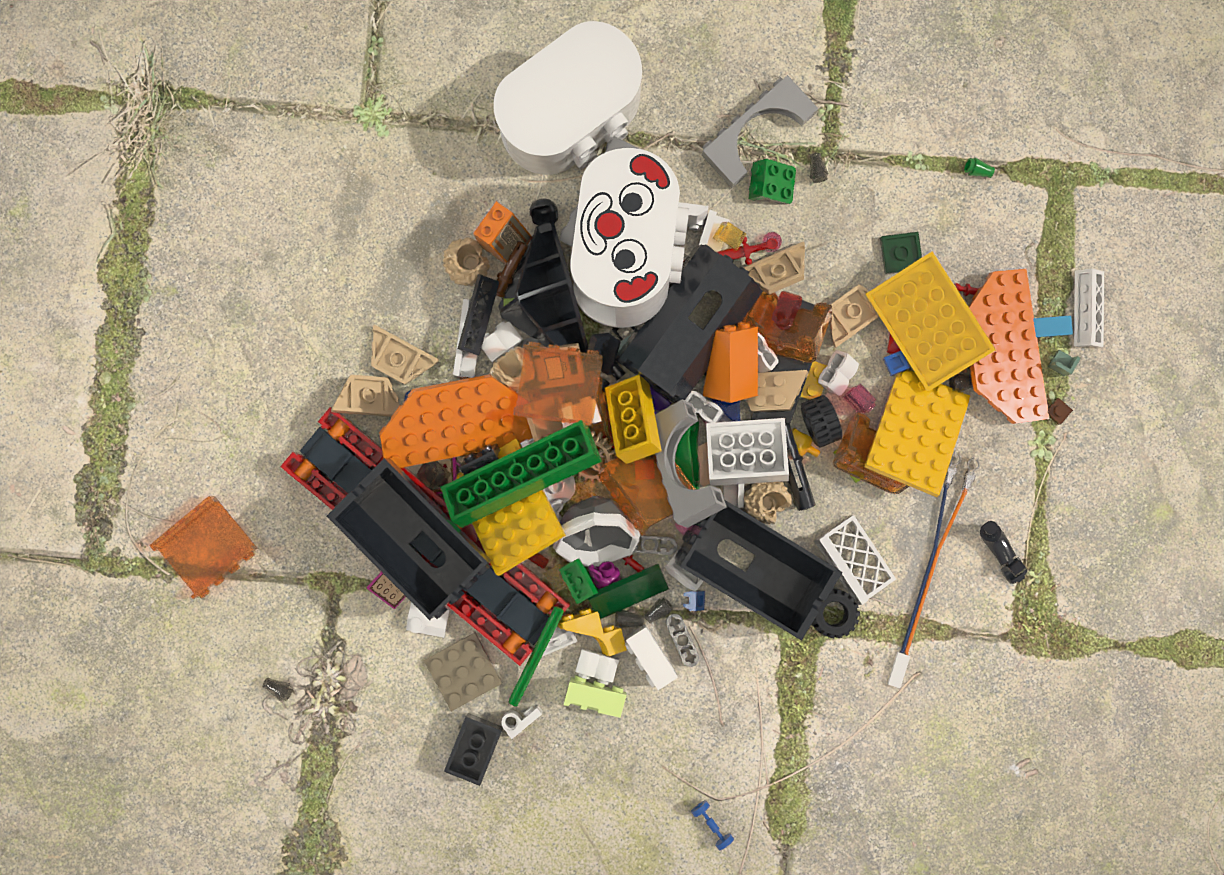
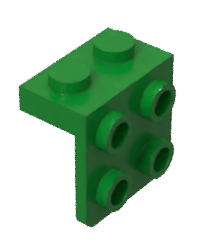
(772, 181)

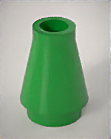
(976, 167)

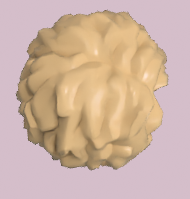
(464, 261)
(509, 368)
(766, 499)

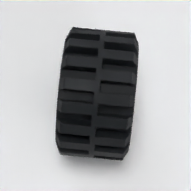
(821, 421)
(849, 618)

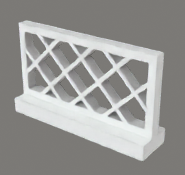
(847, 578)

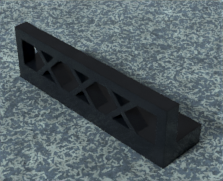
(485, 298)

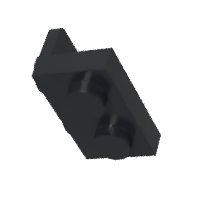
(608, 347)
(486, 456)

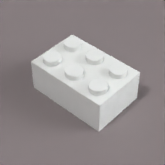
(650, 657)

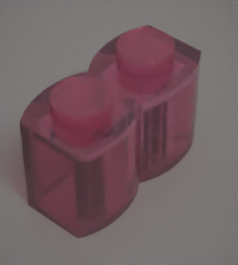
(860, 399)

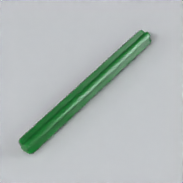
(535, 656)

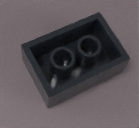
(473, 749)

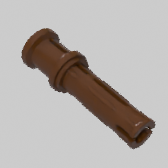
(505, 277)

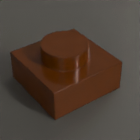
(1059, 411)

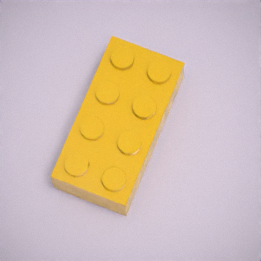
(632, 419)

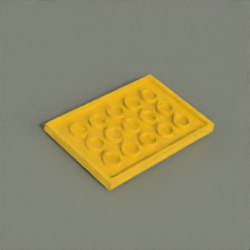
(930, 321)
(917, 433)
(518, 529)

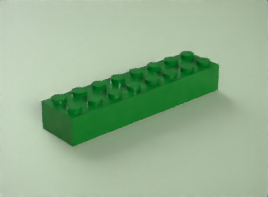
(521, 474)

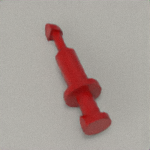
(967, 289)
(634, 564)

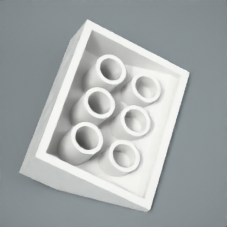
(747, 452)

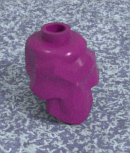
(604, 574)

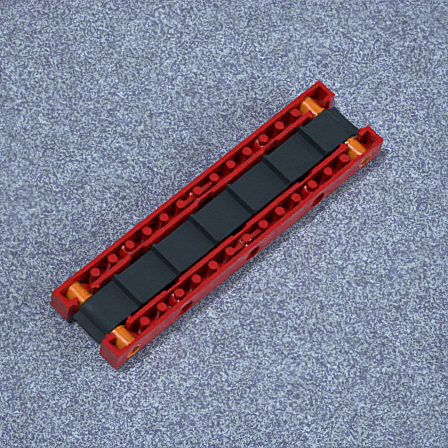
(498, 595)

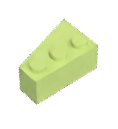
(595, 696)

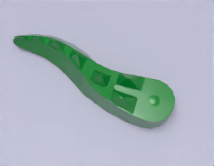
(687, 455)

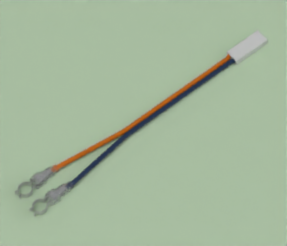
(901, 660)

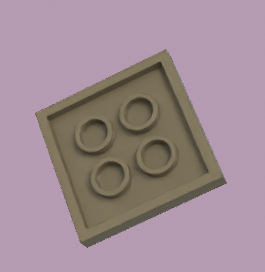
(463, 671)

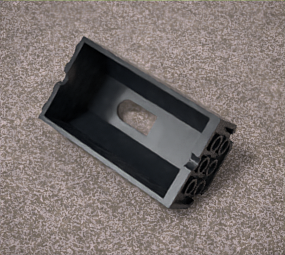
(670, 347)
(383, 521)
(781, 581)

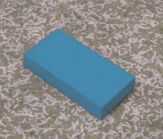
(1053, 326)

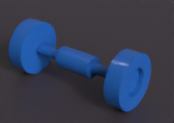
(725, 840)

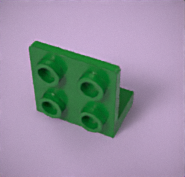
(578, 581)

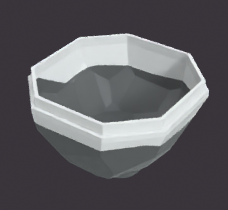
(596, 532)

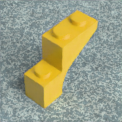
(589, 623)

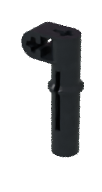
(803, 495)

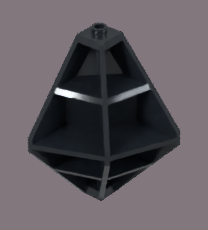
(544, 294)

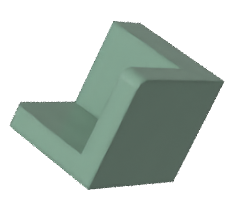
(1063, 363)

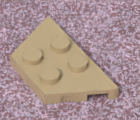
(779, 269)
(851, 314)
(398, 357)
(777, 390)
(367, 396)

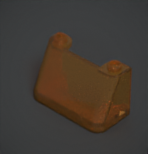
(802, 339)
(854, 452)

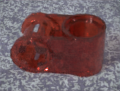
(787, 306)

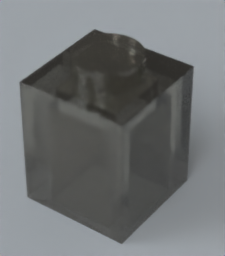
(433, 475)

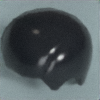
(543, 211)

